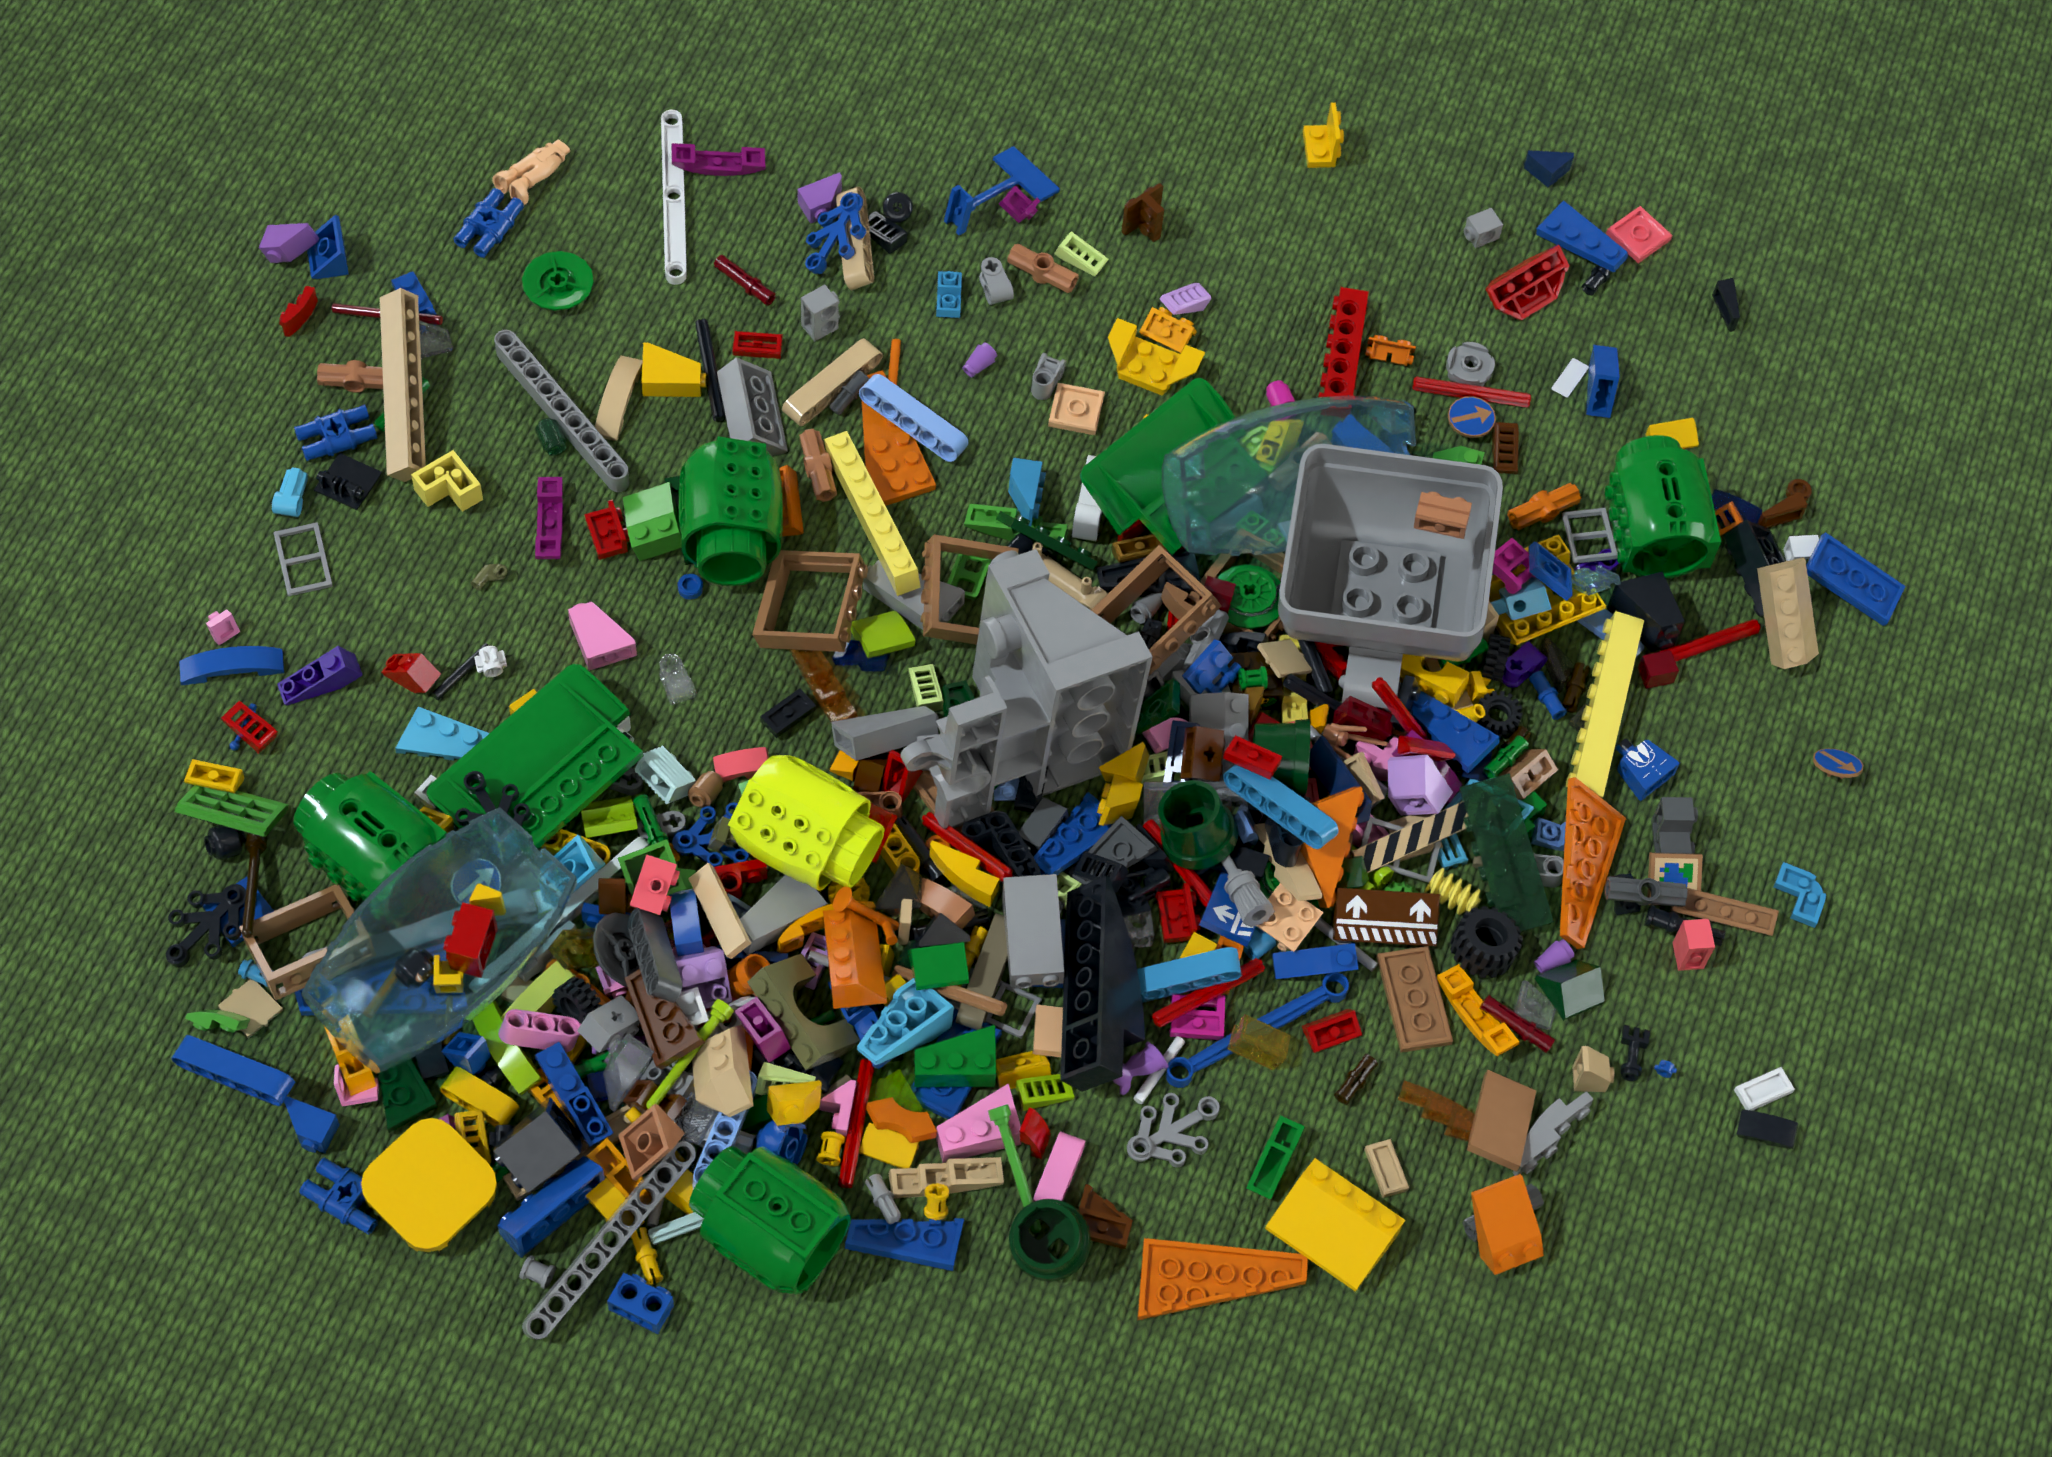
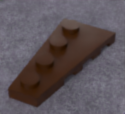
(663, 1024)

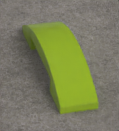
(510, 1058)

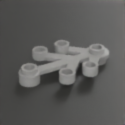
(1170, 1132)

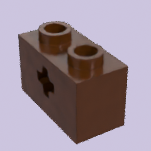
(1197, 743)

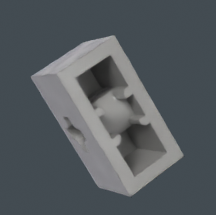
(609, 1023)

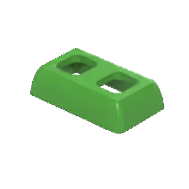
(960, 573)

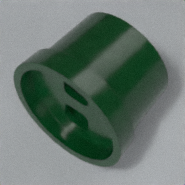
(1293, 744)
(1197, 845)
(1033, 1254)

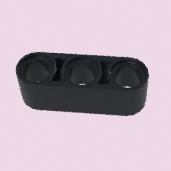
(1283, 843)

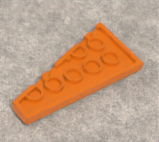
(893, 458)
(1589, 849)
(1196, 1275)

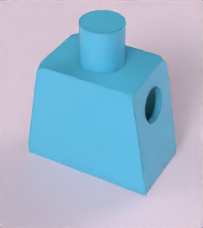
(1526, 602)

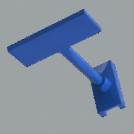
(1021, 172)

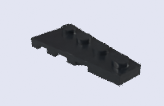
(1111, 575)

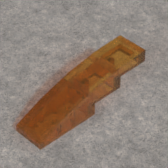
(824, 684)
(1439, 1109)

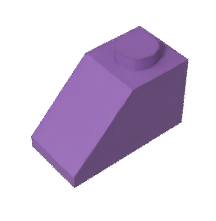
(819, 196)
(287, 241)

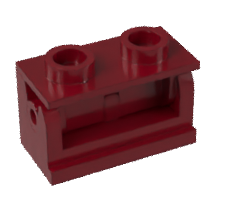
(1358, 713)

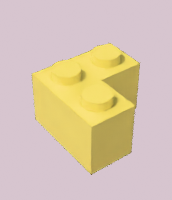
(447, 477)

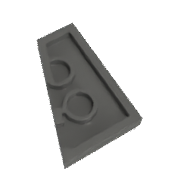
(1121, 844)

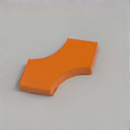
(891, 1116)

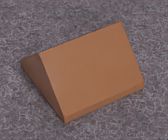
(649, 1140)

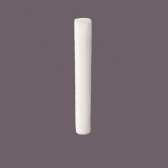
(1154, 1077)

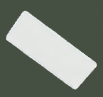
(1570, 377)

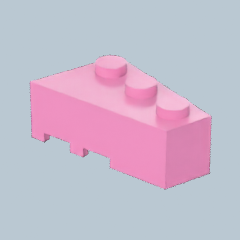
(973, 1132)

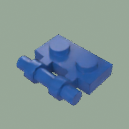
(1207, 668)

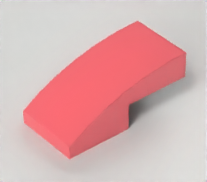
(740, 763)

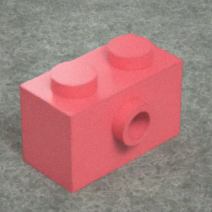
(654, 884)

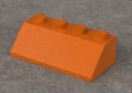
(853, 959)

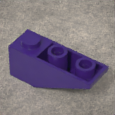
(321, 676)

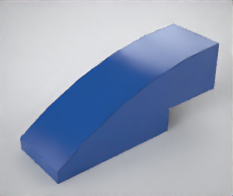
(686, 923)

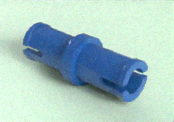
(1547, 695)

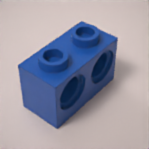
(636, 1308)

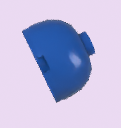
(783, 1140)

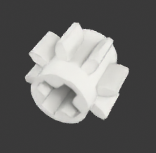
(490, 661)

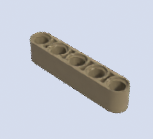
(986, 973)

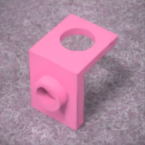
(344, 1094)

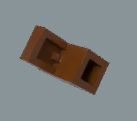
(642, 1092)

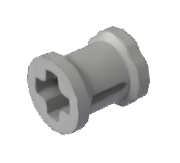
(537, 1272)

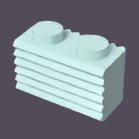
(665, 774)

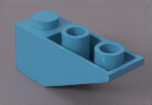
(1024, 486)

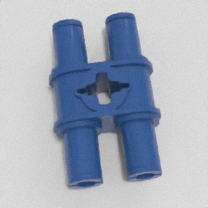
(488, 222)
(340, 423)
(331, 1201)

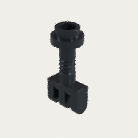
(1631, 1070)

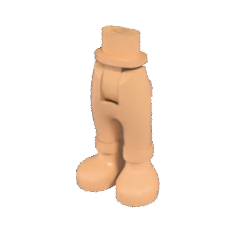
(539, 163)

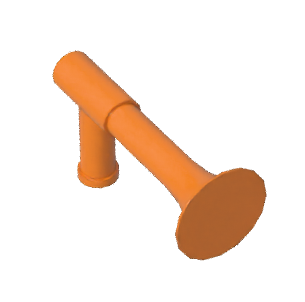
(844, 900)

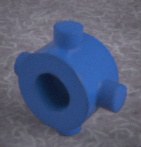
(1665, 1068)

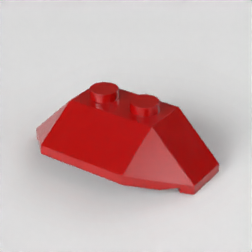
(1529, 284)

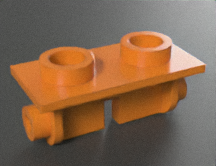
(1381, 347)

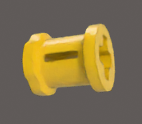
(830, 1148)
(936, 1201)

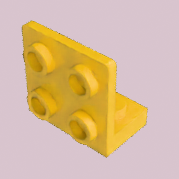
(1324, 141)

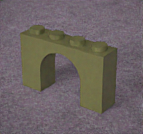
(809, 1041)

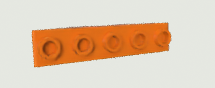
(1327, 861)

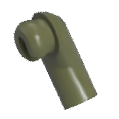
(489, 573)

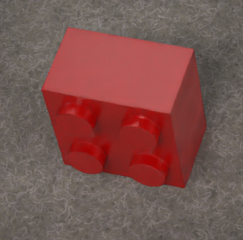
(471, 939)

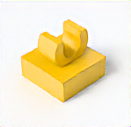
(1477, 686)

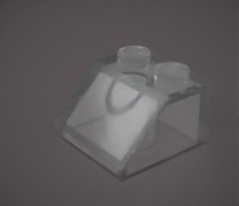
(625, 1066)

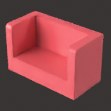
(1693, 944)

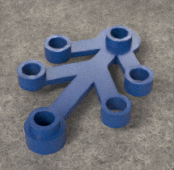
(849, 208)
(696, 840)

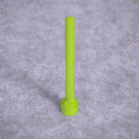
(720, 1012)

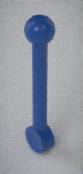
(235, 745)

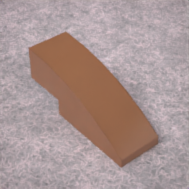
(938, 899)

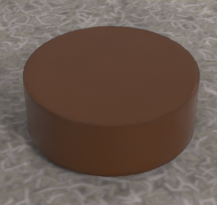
(1799, 485)

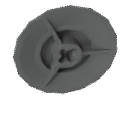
(614, 947)

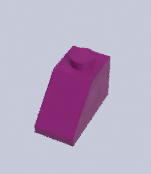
(763, 1029)

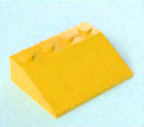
(1335, 1224)

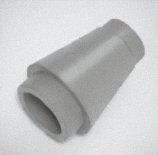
(1146, 607)

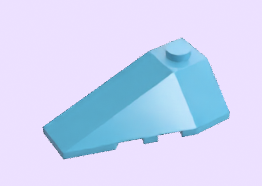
(906, 1023)

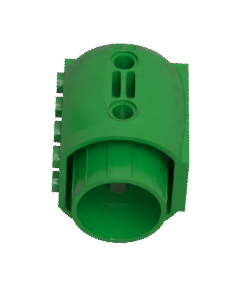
(1661, 508)
(730, 510)
(361, 831)
(769, 1217)

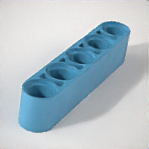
(1282, 806)
(1189, 973)

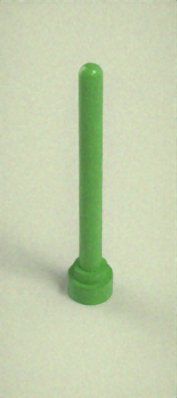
(1001, 1117)

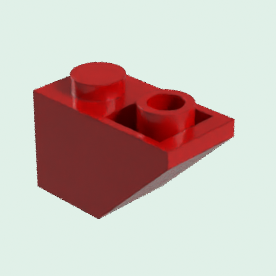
(411, 671)

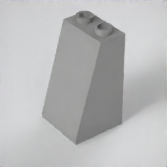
(1033, 931)

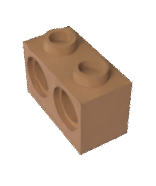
(1530, 771)

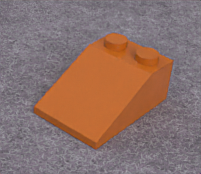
(1506, 1225)

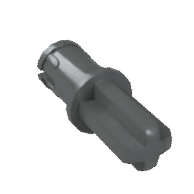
(849, 393)

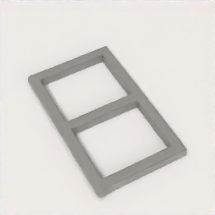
(1589, 535)
(301, 559)
(1394, 867)
(1003, 986)

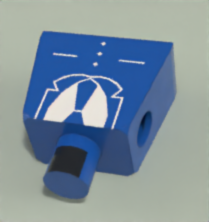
(1645, 766)

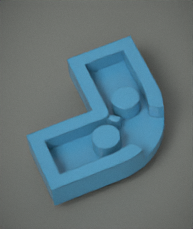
(1806, 888)

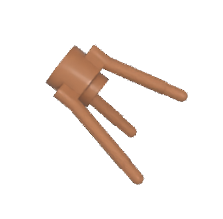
(1338, 735)

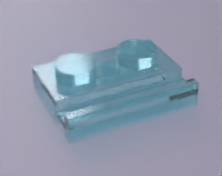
(1594, 581)

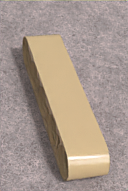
(859, 269)
(827, 384)

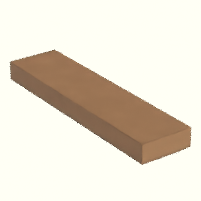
(1729, 911)

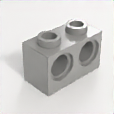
(820, 312)

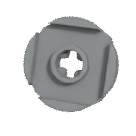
(1473, 352)

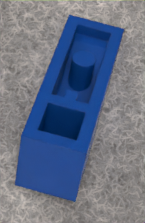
(1315, 961)

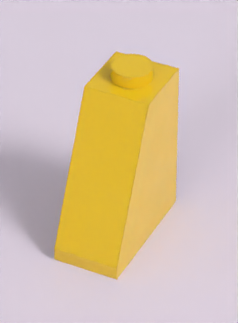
(670, 374)

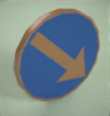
(1471, 417)
(1838, 763)

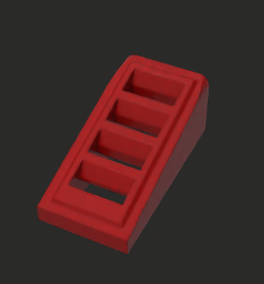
(257, 745)

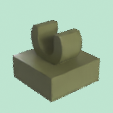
(721, 835)

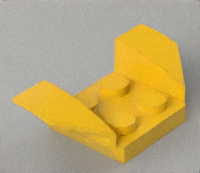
(1147, 363)

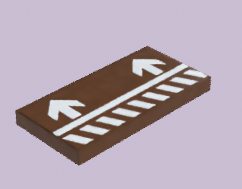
(1386, 916)

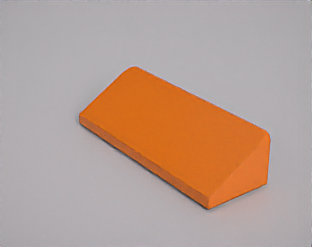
(791, 502)

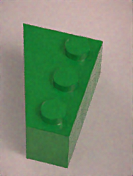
(958, 1061)

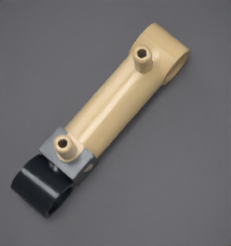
(1059, 576)

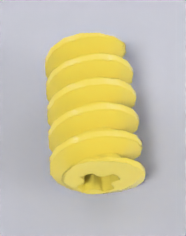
(1453, 892)

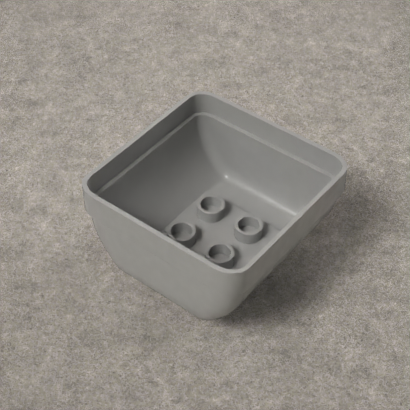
(1372, 579)

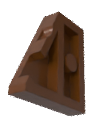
(1103, 1219)

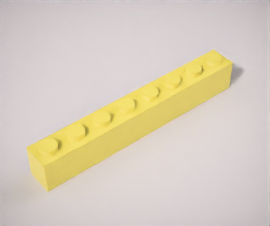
(872, 514)
(1606, 702)

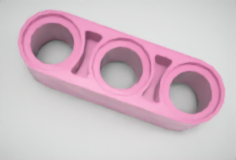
(538, 1029)
(1060, 1167)

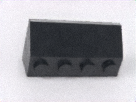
(1752, 549)

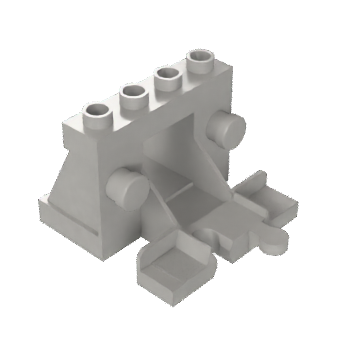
(1052, 694)

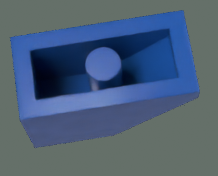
(468, 1052)
(312, 1125)

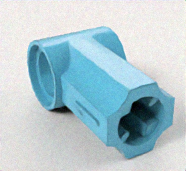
(289, 498)

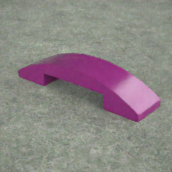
(716, 162)
(549, 518)

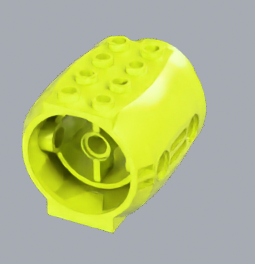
(806, 824)

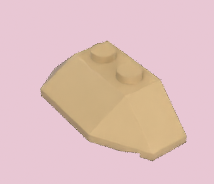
(723, 1073)

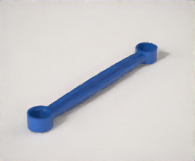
(1275, 1018)

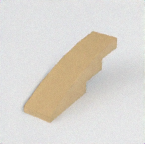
(1296, 879)
(956, 1174)

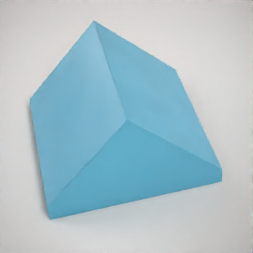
(580, 860)

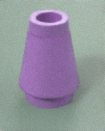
(980, 359)
(1555, 955)

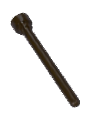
(256, 846)

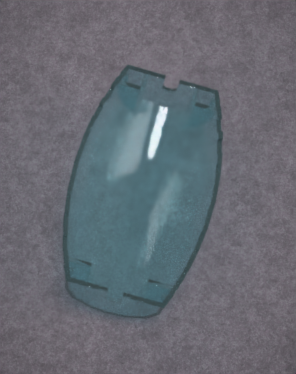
(1239, 478)
(414, 908)

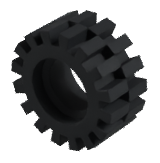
(1496, 657)
(1506, 705)
(575, 999)

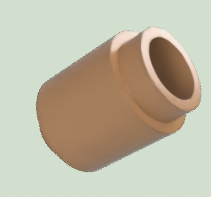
(705, 789)

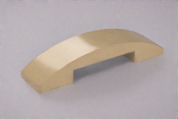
(616, 397)

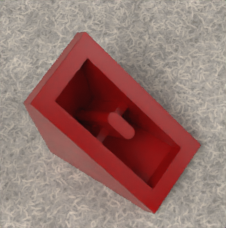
(897, 777)

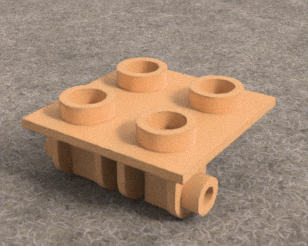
(1290, 920)

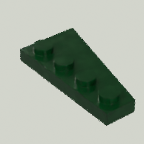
(1042, 536)

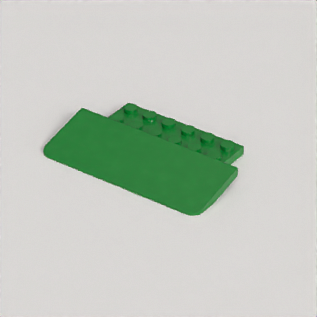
(1128, 473)
(553, 748)

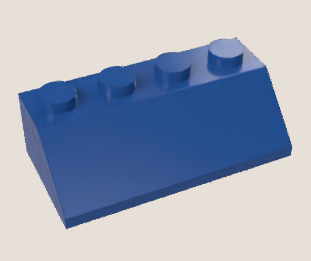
(551, 1206)

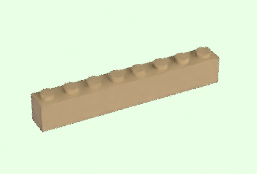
(402, 384)

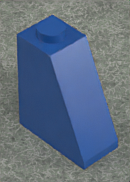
(1602, 381)

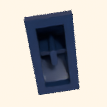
(1548, 165)

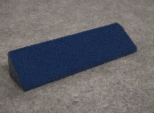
(1335, 774)

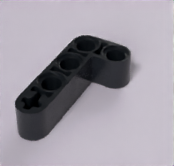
(998, 832)

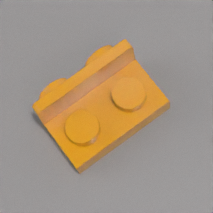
(1167, 330)

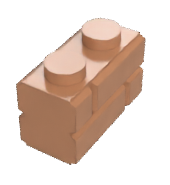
(1442, 514)

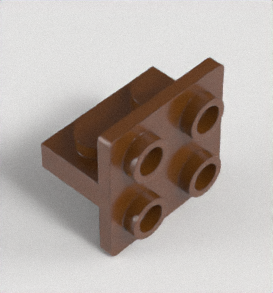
(1145, 213)

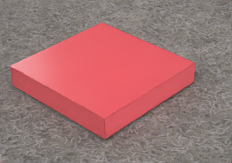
(1639, 234)

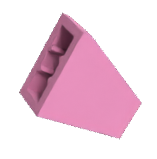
(599, 636)

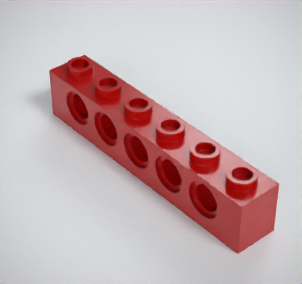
(1354, 304)

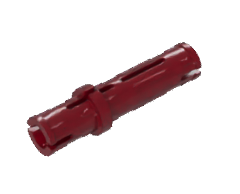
(751, 285)
(1526, 1029)

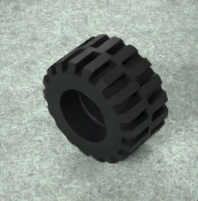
(1494, 928)

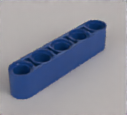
(233, 1070)

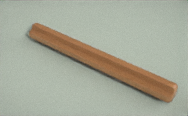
(960, 994)

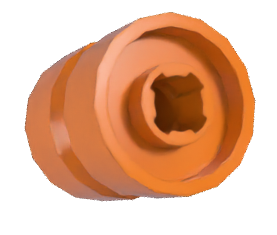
(743, 972)

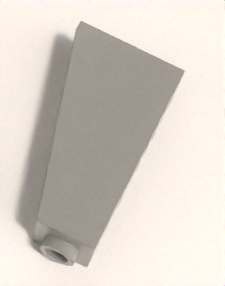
(910, 604)
(883, 731)
(777, 911)

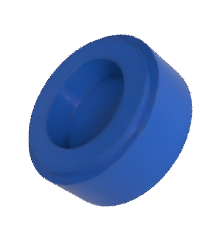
(690, 586)

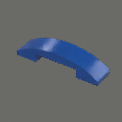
(231, 661)

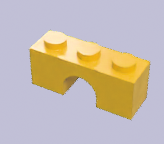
(1444, 685)

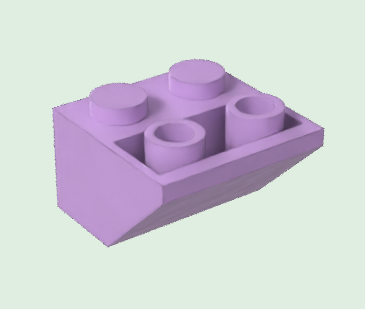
(1416, 785)
(706, 972)

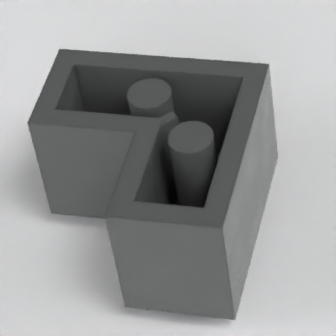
(1673, 825)

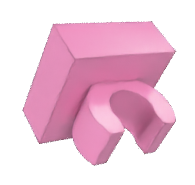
(222, 626)

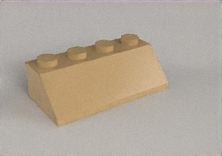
(1788, 613)

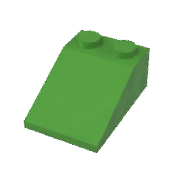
(652, 521)

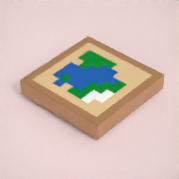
(1676, 868)

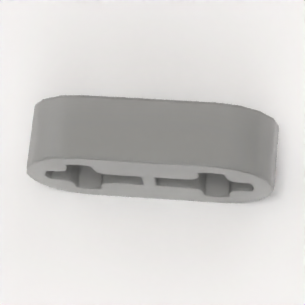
(664, 821)

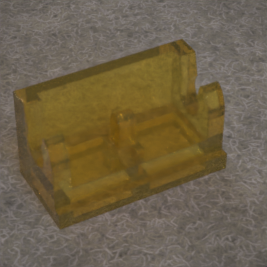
(574, 949)
(1259, 1042)

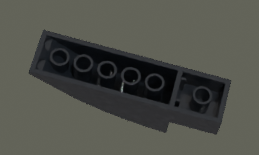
(1100, 988)

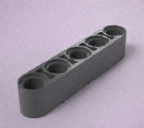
(654, 955)

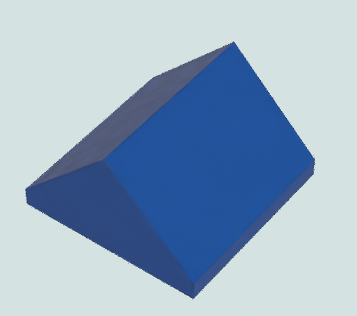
(328, 255)

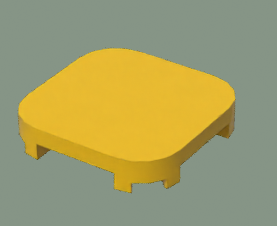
(429, 1184)

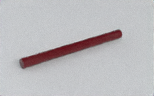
(375, 312)

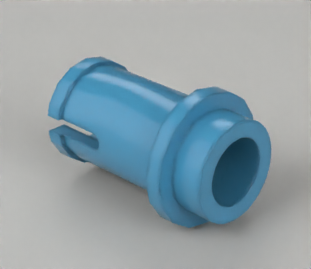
(249, 970)

